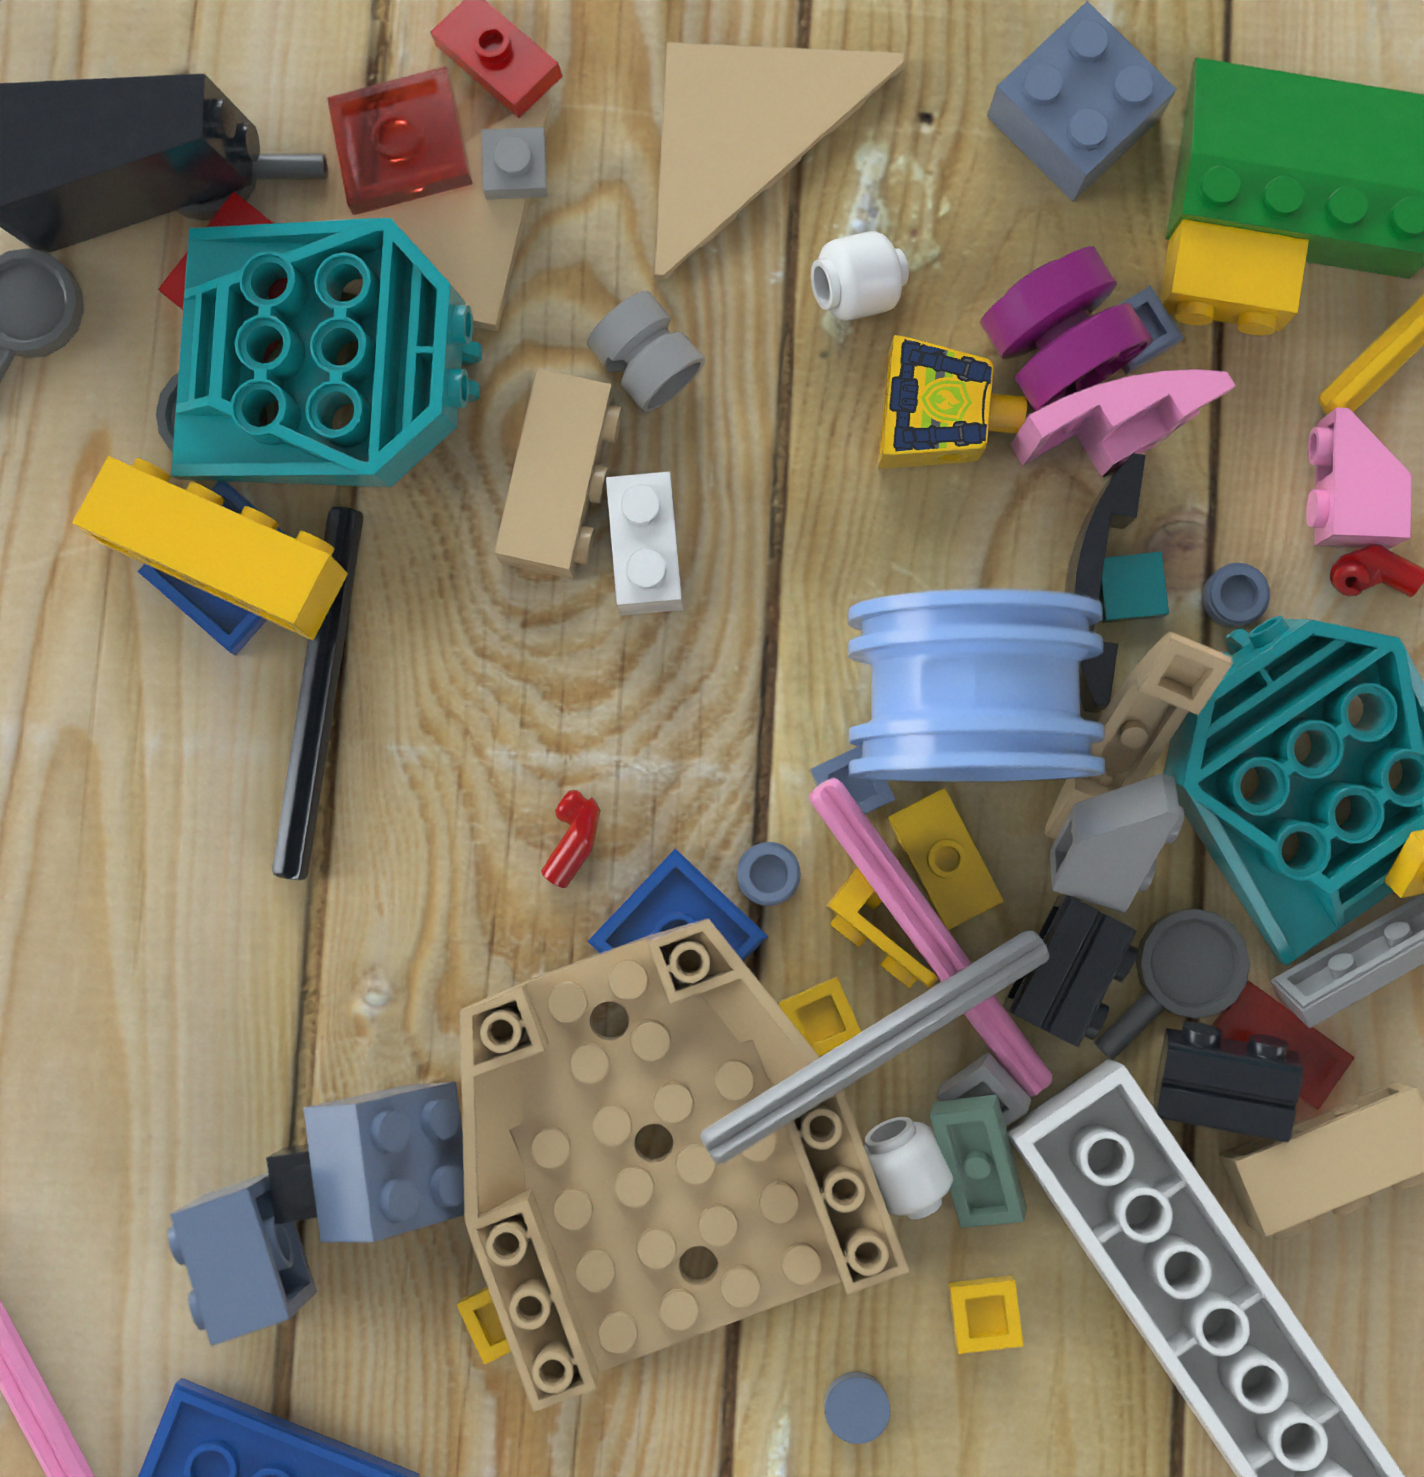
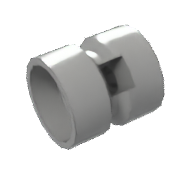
(639, 344)

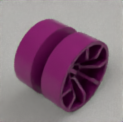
(1054, 313)

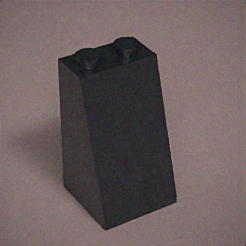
(115, 153)

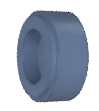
(1236, 595)
(768, 873)
(856, 1407)

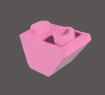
(1359, 488)

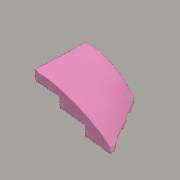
(1121, 415)

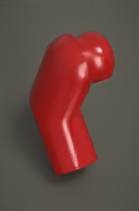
(1374, 566)
(577, 841)

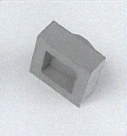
(514, 163)
(987, 1078)

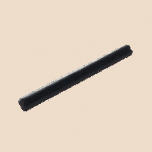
(316, 708)

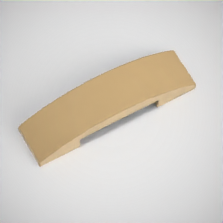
(1144, 716)

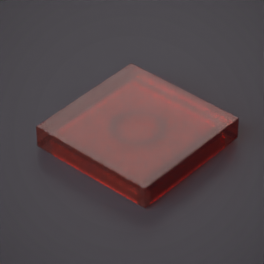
(399, 141)

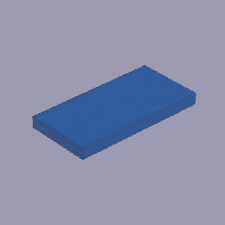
(222, 1437)

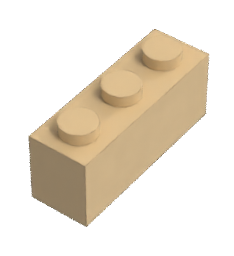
(558, 474)
(1330, 1161)

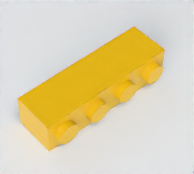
(211, 546)

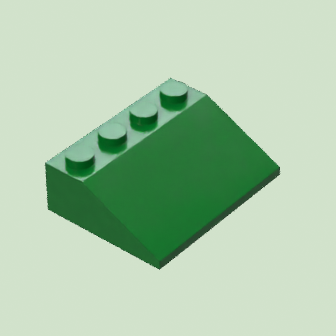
(1305, 164)

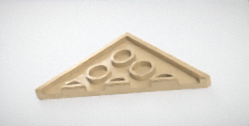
(742, 123)
(465, 234)

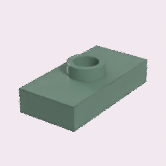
(980, 1160)

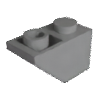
(1114, 841)

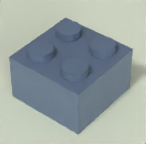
(1080, 101)
(386, 1161)
(239, 1260)

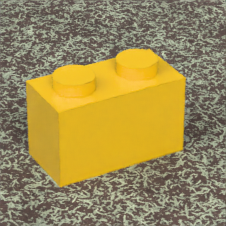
(1233, 277)

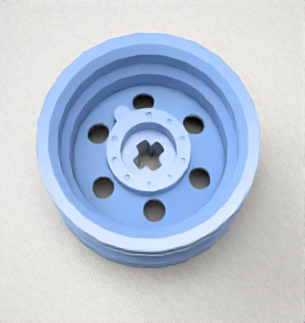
(976, 686)

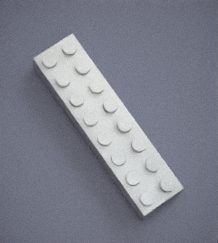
(1193, 1284)

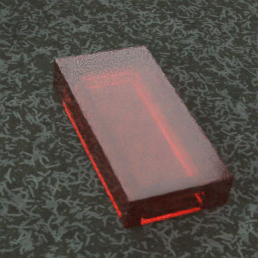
(1261, 1014)

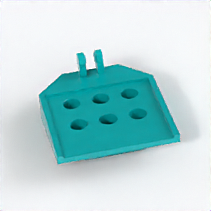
(401, 381)
(1280, 684)

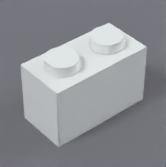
(644, 543)

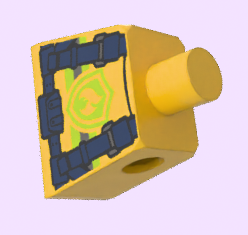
(941, 406)

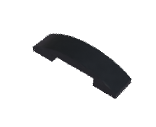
(1114, 508)

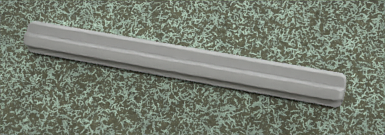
(873, 1046)

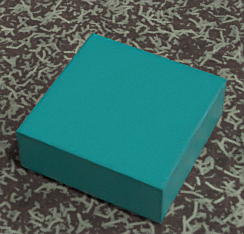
(1133, 588)

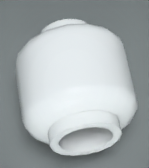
(859, 276)
(908, 1167)

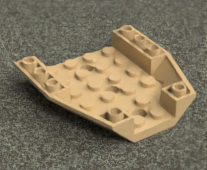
(588, 1229)

